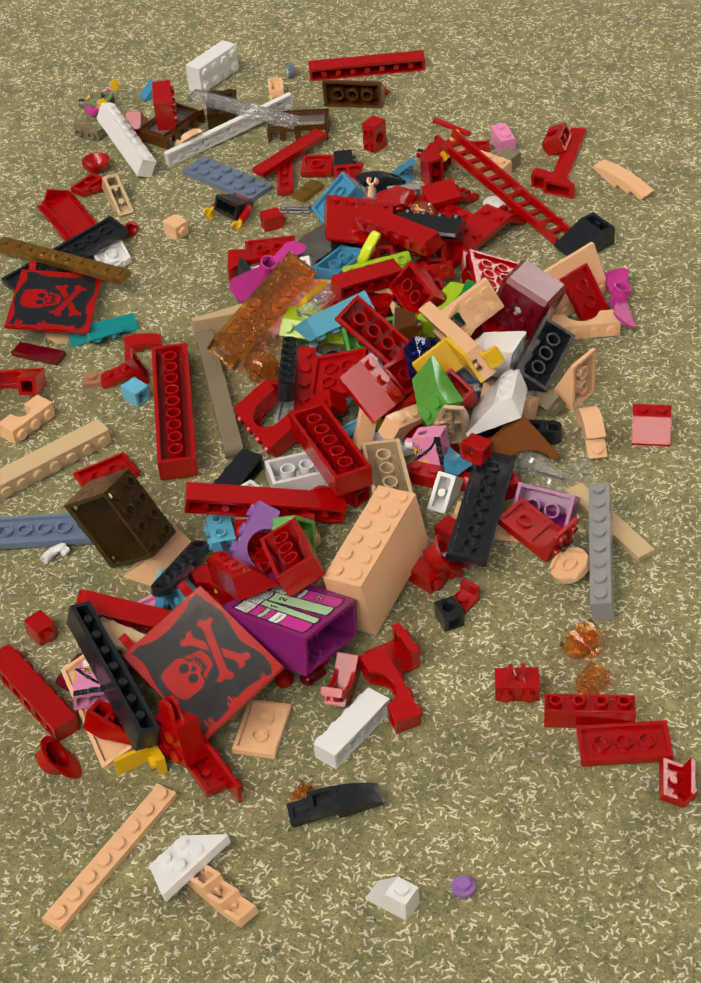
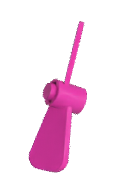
(246, 283)
(619, 290)

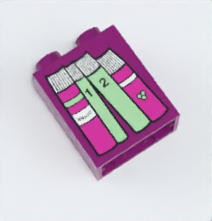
(299, 628)

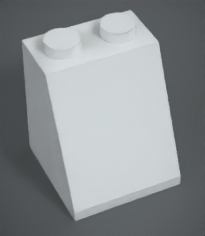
(509, 343)

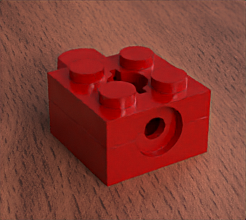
(179, 733)

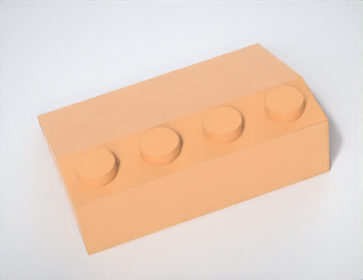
(586, 254)

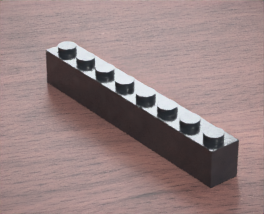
(113, 676)

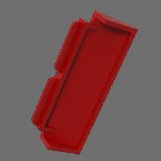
(65, 213)

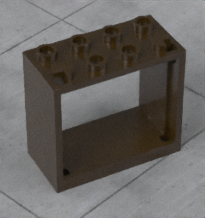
(123, 525)

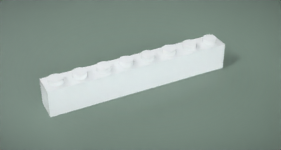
(126, 140)

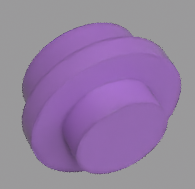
(463, 886)

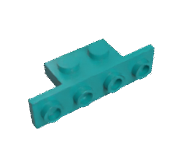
(104, 329)

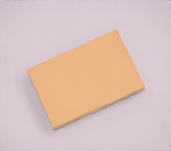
(262, 728)

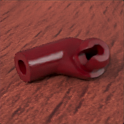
(313, 676)

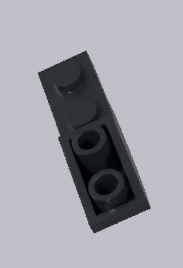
(385, 179)
(333, 800)

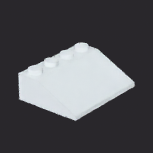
(500, 403)

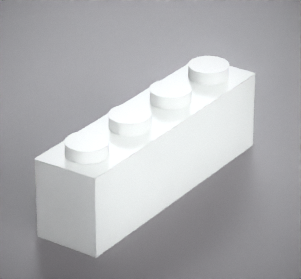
(351, 728)

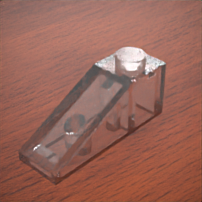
(539, 470)

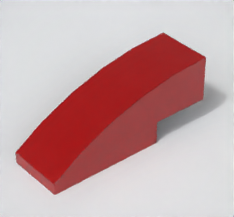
(552, 183)

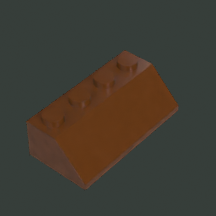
(353, 94)

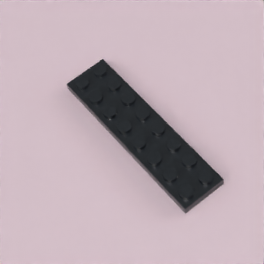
(81, 245)
(481, 511)

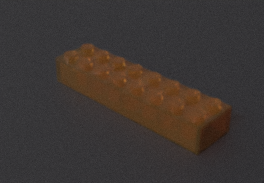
(261, 310)

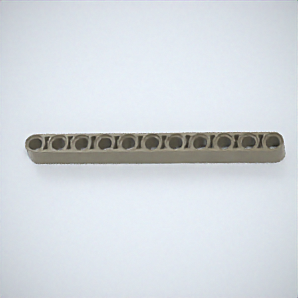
(219, 395)

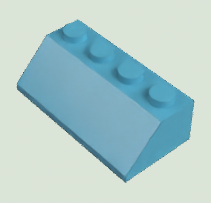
(323, 322)

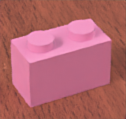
(502, 137)

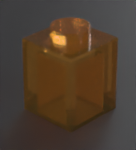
(592, 679)

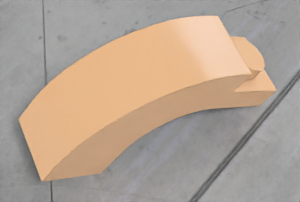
(593, 430)

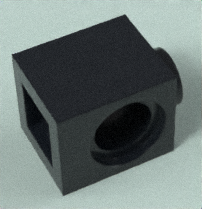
(449, 613)

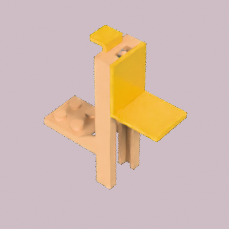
(455, 345)

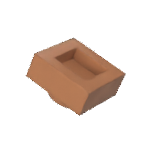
(92, 380)

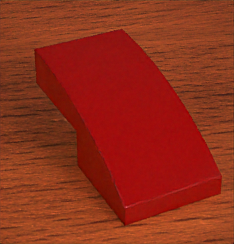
(142, 340)

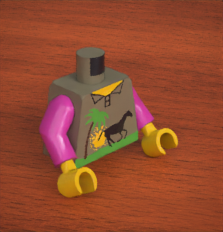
(94, 99)

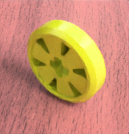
(369, 247)

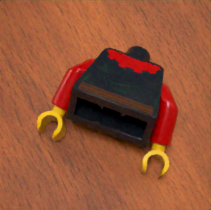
(233, 206)

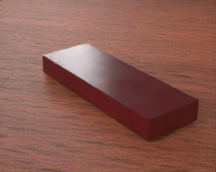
(38, 353)

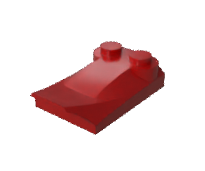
(425, 473)

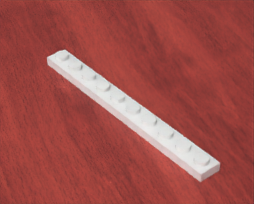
(222, 132)

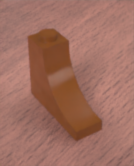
(521, 436)

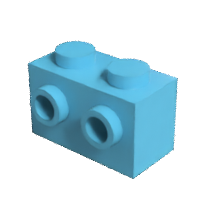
(219, 529)

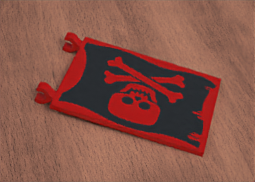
(53, 301)
(202, 660)

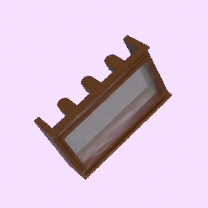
(185, 114)
(310, 120)

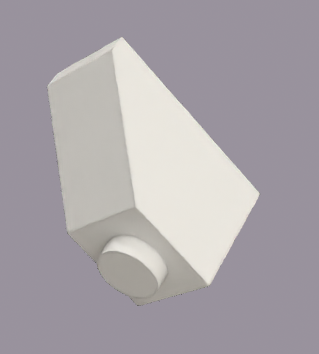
(444, 492)
(395, 896)

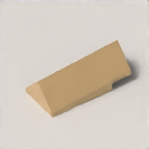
(213, 320)

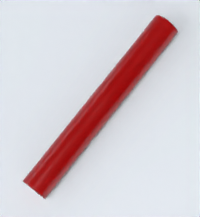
(451, 126)

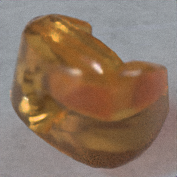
(300, 792)

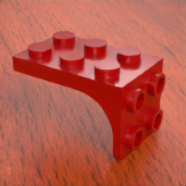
(537, 530)

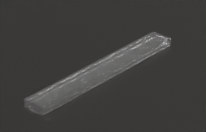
(244, 108)

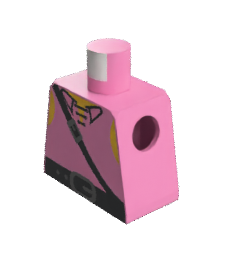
(430, 444)
(86, 687)

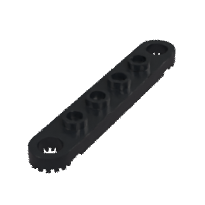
(179, 568)

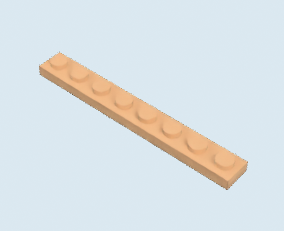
(109, 858)

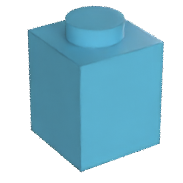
(135, 392)

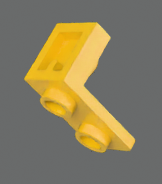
(136, 758)

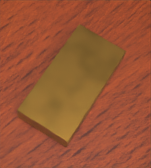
(307, 191)

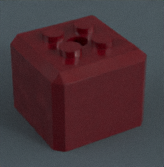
(528, 297)

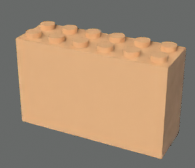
(379, 556)

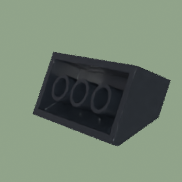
(447, 227)
(543, 354)

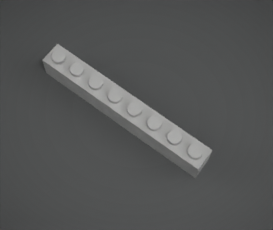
(601, 552)

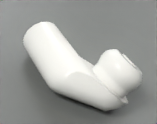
(53, 551)

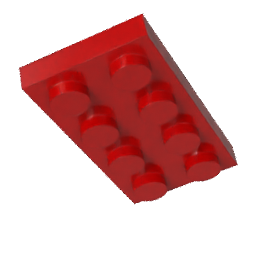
(623, 743)

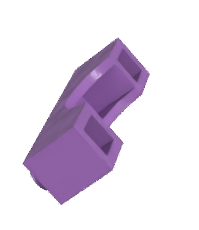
(259, 520)

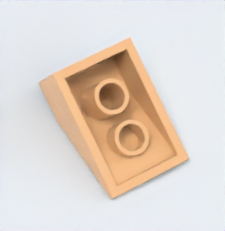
(578, 381)

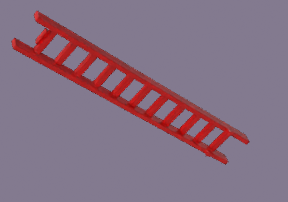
(550, 216)

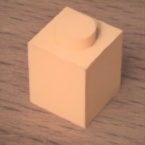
(175, 227)

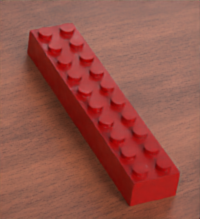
(174, 412)

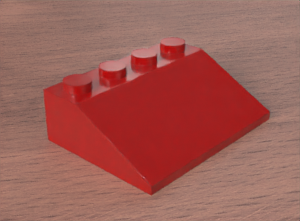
(340, 218)

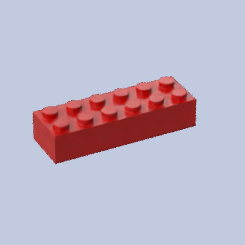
(331, 449)

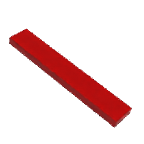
(289, 153)
(568, 157)

